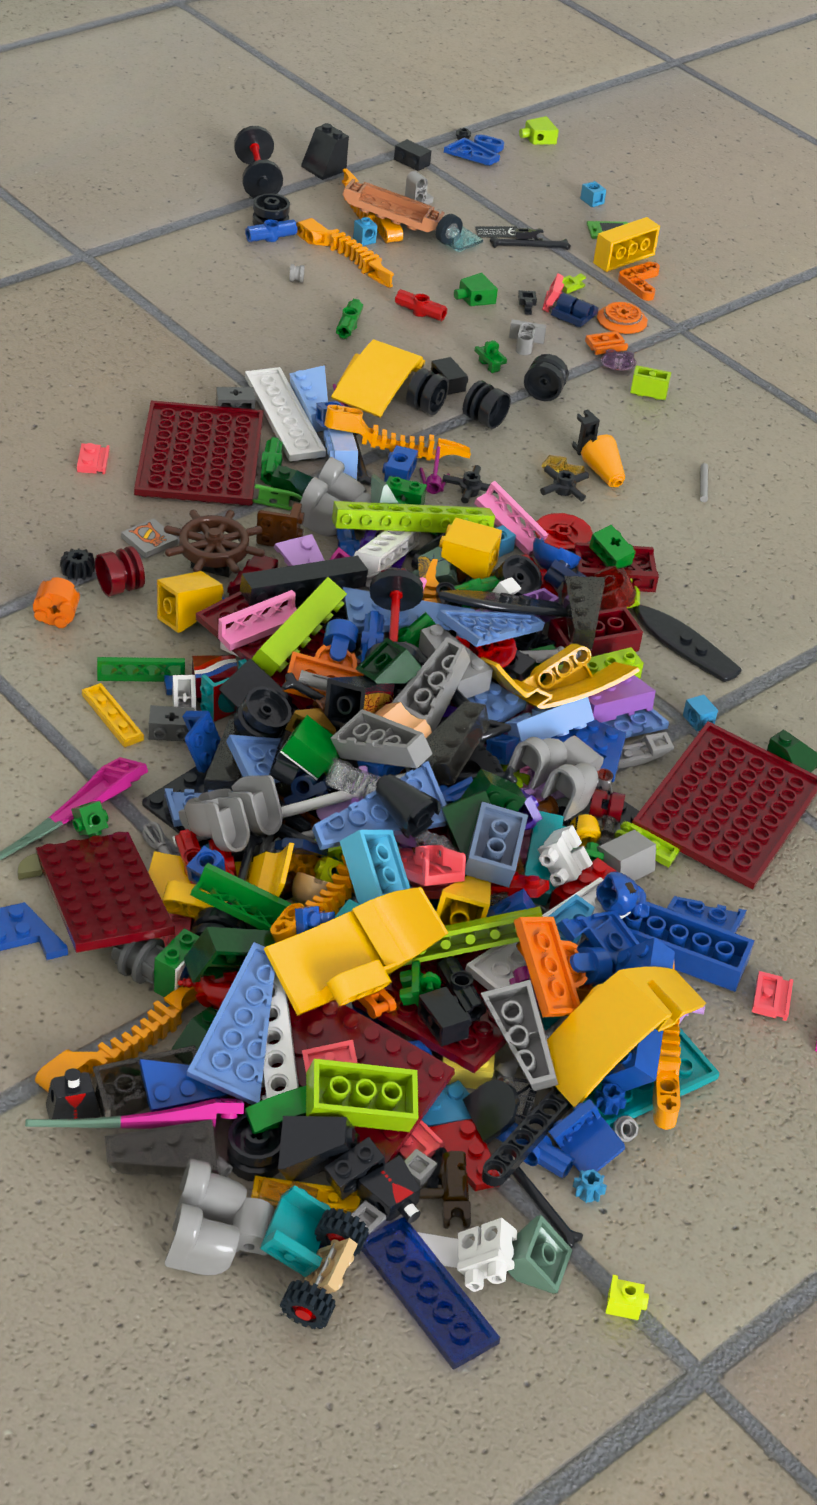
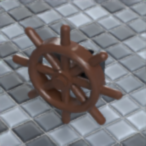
(213, 549)

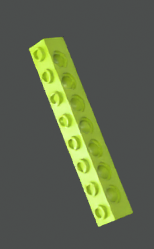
(405, 516)

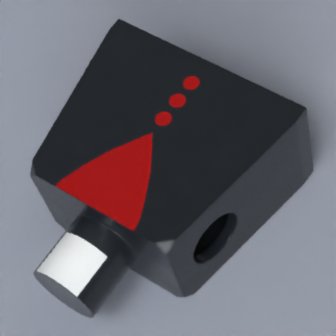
(72, 1097)
(391, 1190)

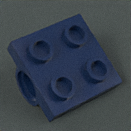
(574, 310)
(557, 573)
(306, 787)

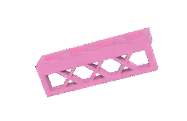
(524, 534)
(258, 625)

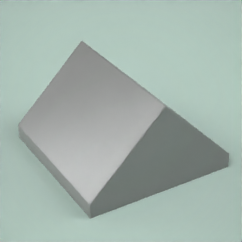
(630, 854)

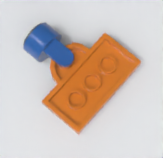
(332, 658)
(558, 965)

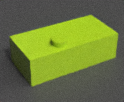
(363, 1093)

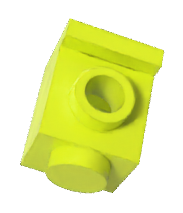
(324, 867)
(626, 1298)

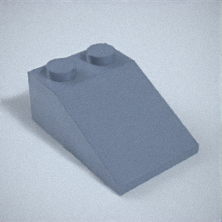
(495, 844)

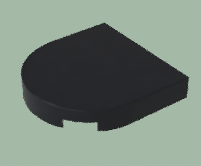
(492, 1108)

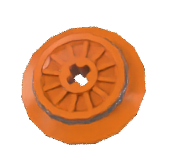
(622, 318)

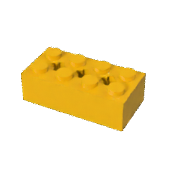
(626, 244)

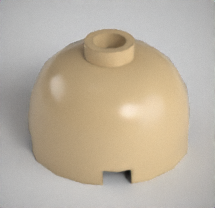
(306, 887)

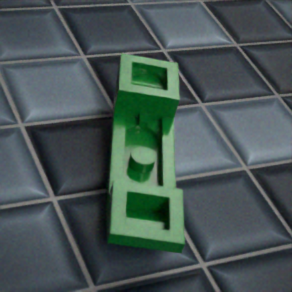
(270, 1112)

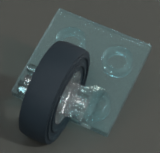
(452, 233)

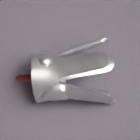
(604, 779)

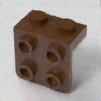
(280, 526)

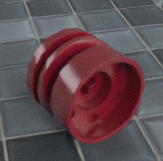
(119, 571)

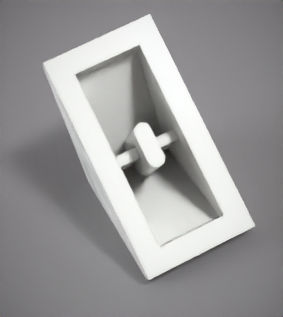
(184, 691)

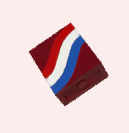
(214, 666)

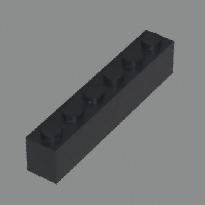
(302, 578)

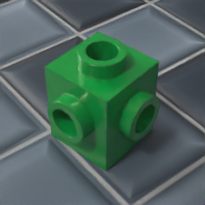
(90, 818)

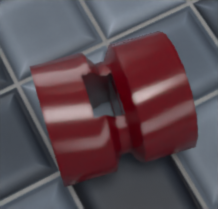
(615, 804)

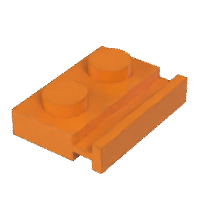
(605, 341)

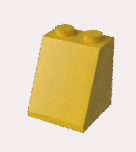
(471, 547)
(184, 596)
(464, 901)

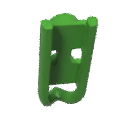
(282, 497)

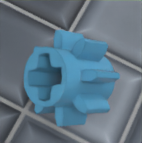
(589, 1186)

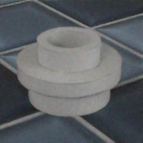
(631, 1128)

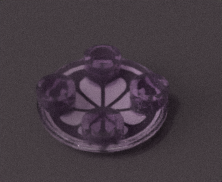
(618, 360)

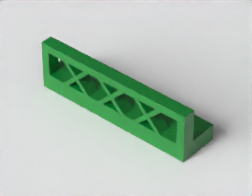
(138, 668)
(241, 894)

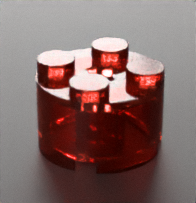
(617, 589)

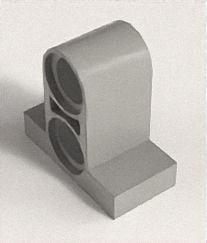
(417, 188)
(526, 335)

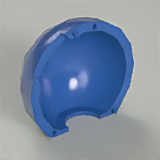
(546, 554)

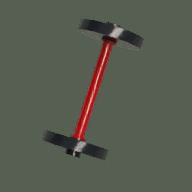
(254, 147)
(397, 592)

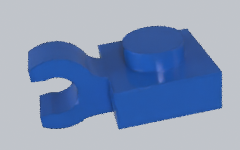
(310, 917)

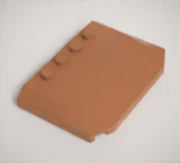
(392, 206)

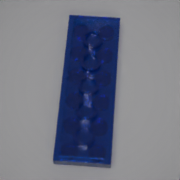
(429, 1293)

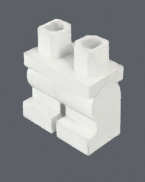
(560, 857)
(488, 1255)

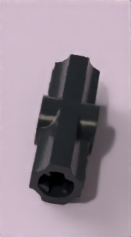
(461, 985)

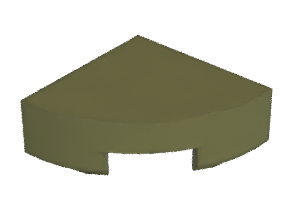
(29, 867)

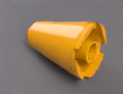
(604, 459)

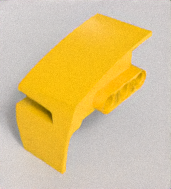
(375, 377)
(562, 686)
(168, 875)
(356, 950)
(613, 1022)

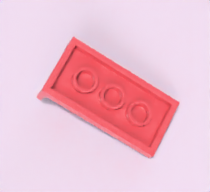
(429, 868)

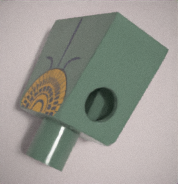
(445, 570)

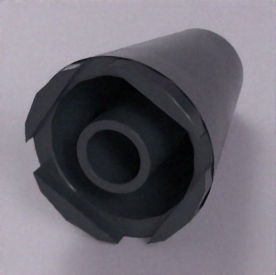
(407, 805)

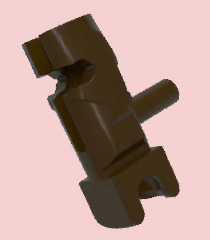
(452, 1189)

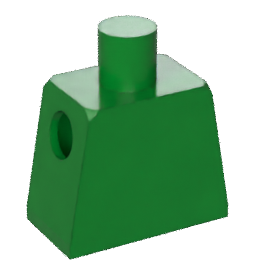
(476, 290)

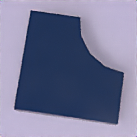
(301, 846)

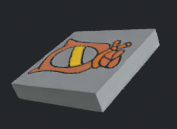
(149, 538)

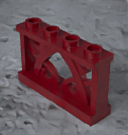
(644, 580)

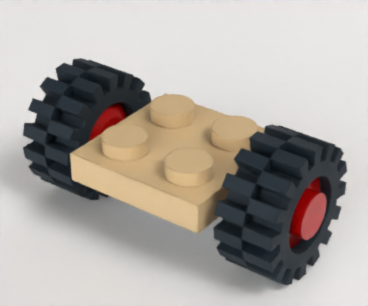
(311, 1300)

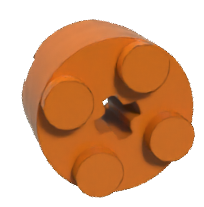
(56, 602)

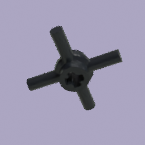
(469, 483)
(564, 483)

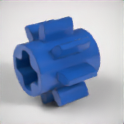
(610, 1099)

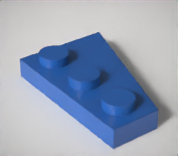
(472, 151)
(717, 916)
(170, 1087)

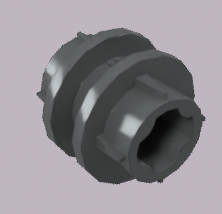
(138, 959)

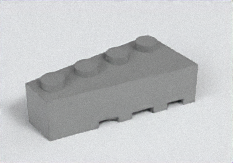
(478, 673)
(435, 683)
(381, 741)
(522, 1028)

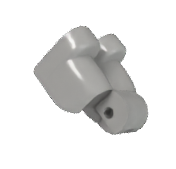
(323, 491)
(563, 766)
(231, 815)
(209, 1245)

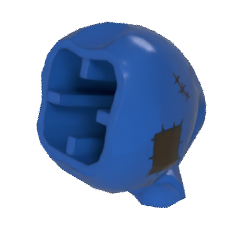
(623, 895)

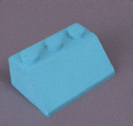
(374, 864)

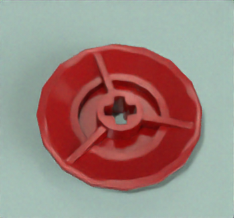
(564, 530)
(501, 652)

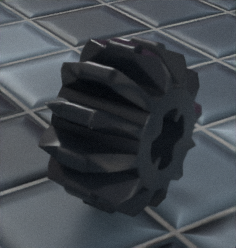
(77, 564)

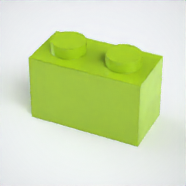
(650, 382)

